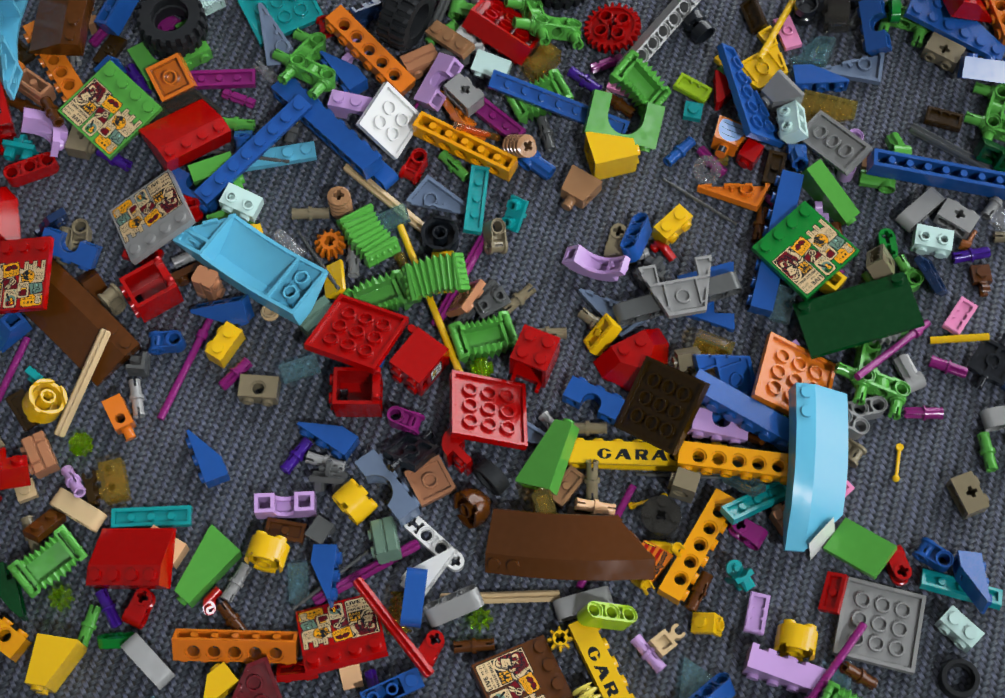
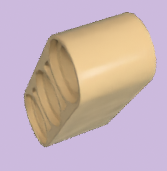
(78, 510)

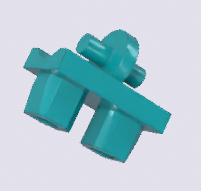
(19, 146)
(515, 213)
(740, 576)

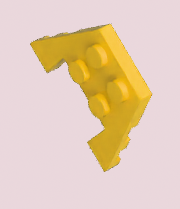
(762, 71)

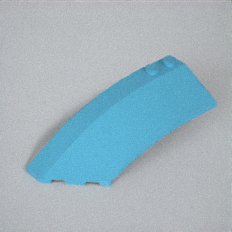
(10, 21)
(256, 265)
(814, 463)

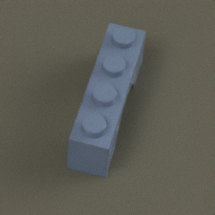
(374, 470)

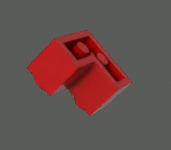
(13, 471)

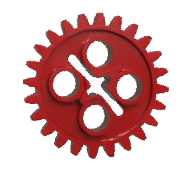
(623, 33)

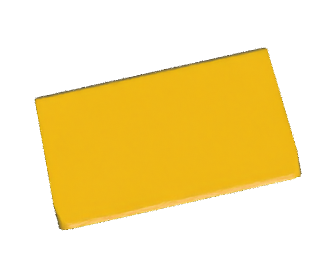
(336, 269)
(602, 335)

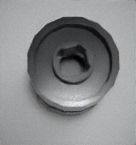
(804, 12)
(698, 26)

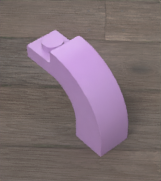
(37, 123)
(595, 266)

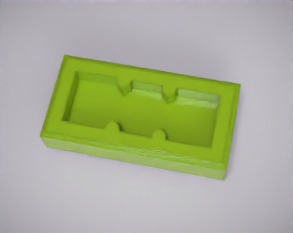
(692, 88)

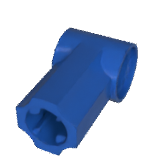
(797, 155)
(538, 165)

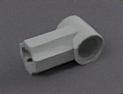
(909, 373)

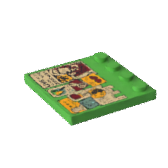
(110, 110)

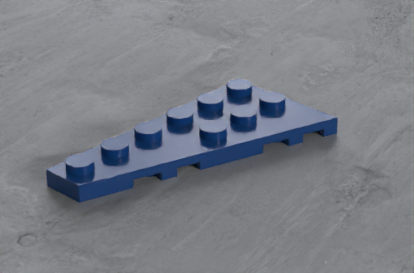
(968, 33)
(749, 104)

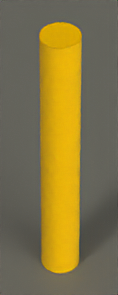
(959, 338)

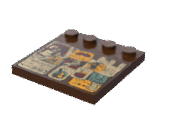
(522, 673)

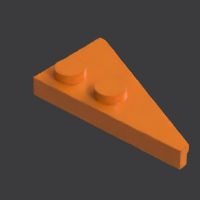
(457, 115)
(738, 194)

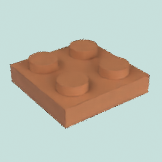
(464, 301)
(430, 482)

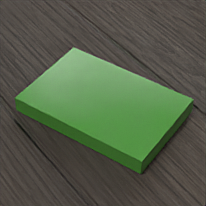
(860, 548)

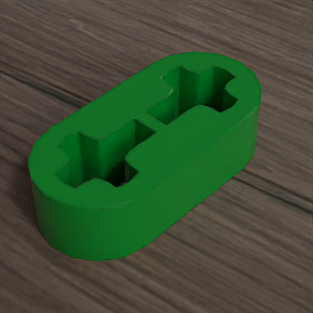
(894, 11)
(891, 244)
(112, 640)

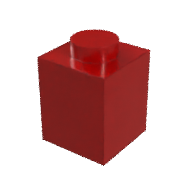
(749, 154)

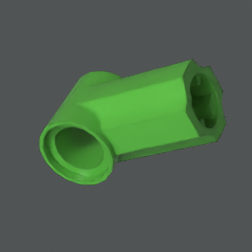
(459, 9)
(896, 144)
(883, 184)

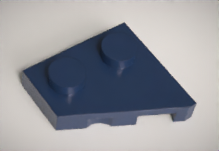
(367, 12)
(56, 220)
(930, 273)

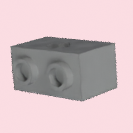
(464, 94)
(957, 218)

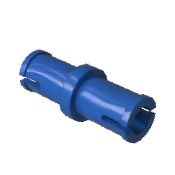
(679, 151)

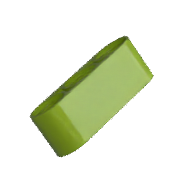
(607, 615)

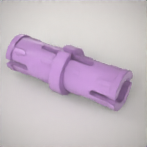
(73, 481)
(648, 653)

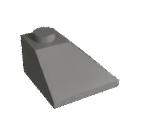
(780, 91)

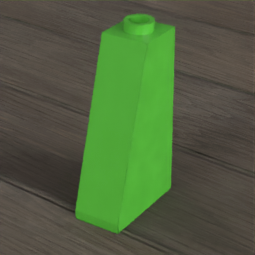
(824, 187)
(550, 458)
(208, 565)

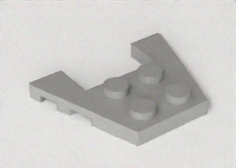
(683, 295)

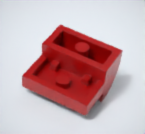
(454, 452)

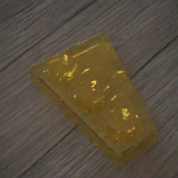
(836, 107)

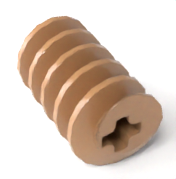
(520, 145)
(339, 202)

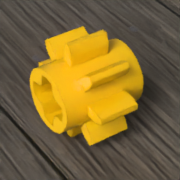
(559, 633)

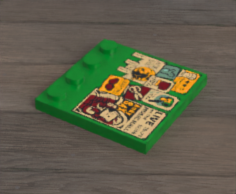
(805, 250)

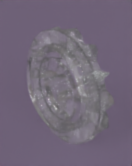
(699, 168)

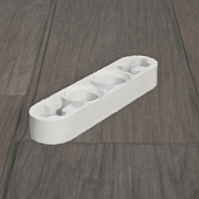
(431, 544)

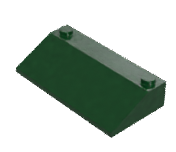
(857, 315)

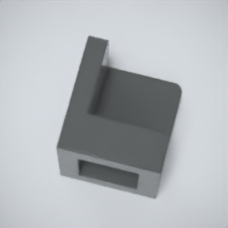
(139, 365)
(320, 530)

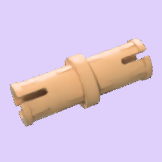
(594, 506)

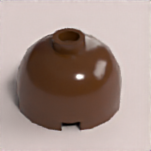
(473, 507)

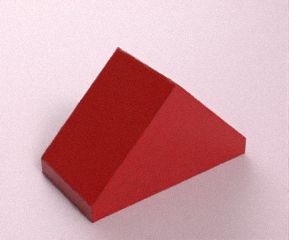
(721, 91)

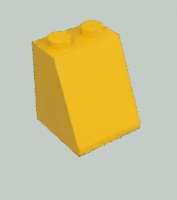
(610, 154)
(52, 662)

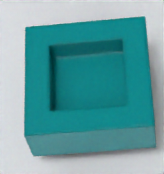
(692, 111)
(33, 375)

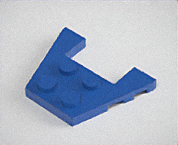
(723, 320)
(731, 369)

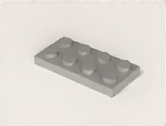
(835, 143)

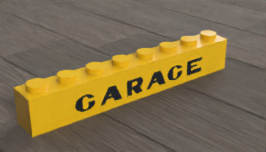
(625, 455)
(598, 661)

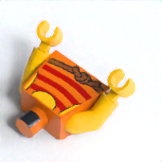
(663, 553)

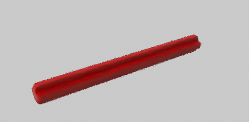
(393, 627)

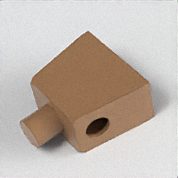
(579, 188)

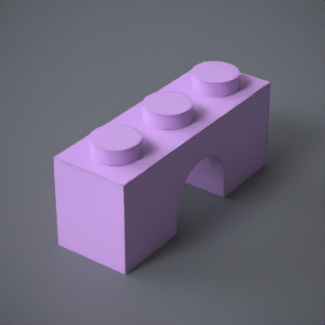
(443, 69)
(344, 103)
(704, 427)
(296, 506)

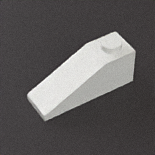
(435, 567)

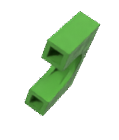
(142, 58)
(645, 135)
(204, 169)

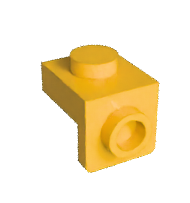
(707, 623)

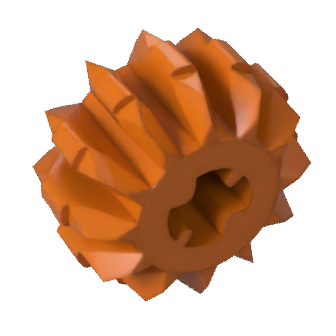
(327, 238)

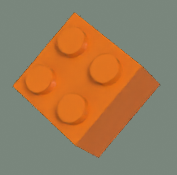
(171, 77)

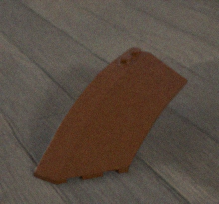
(61, 27)
(74, 322)
(565, 547)

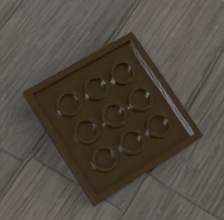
(661, 405)

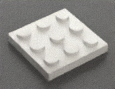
(388, 120)

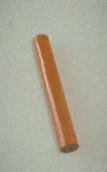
(476, 131)

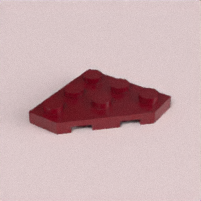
(258, 681)

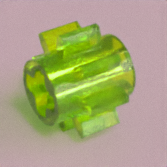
(482, 367)
(80, 444)
(64, 602)
(486, 619)

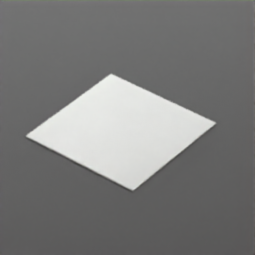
(821, 538)

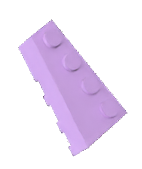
(781, 670)

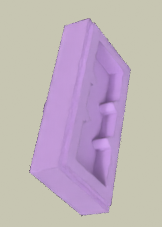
(756, 613)

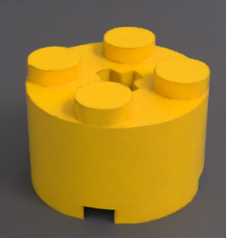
(44, 401)
(354, 501)
(267, 552)
(796, 640)

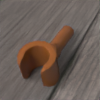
(965, 244)

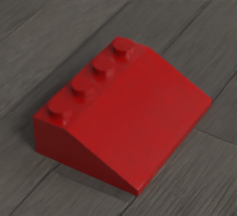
(968, 9)
(493, 26)
(186, 134)
(132, 559)

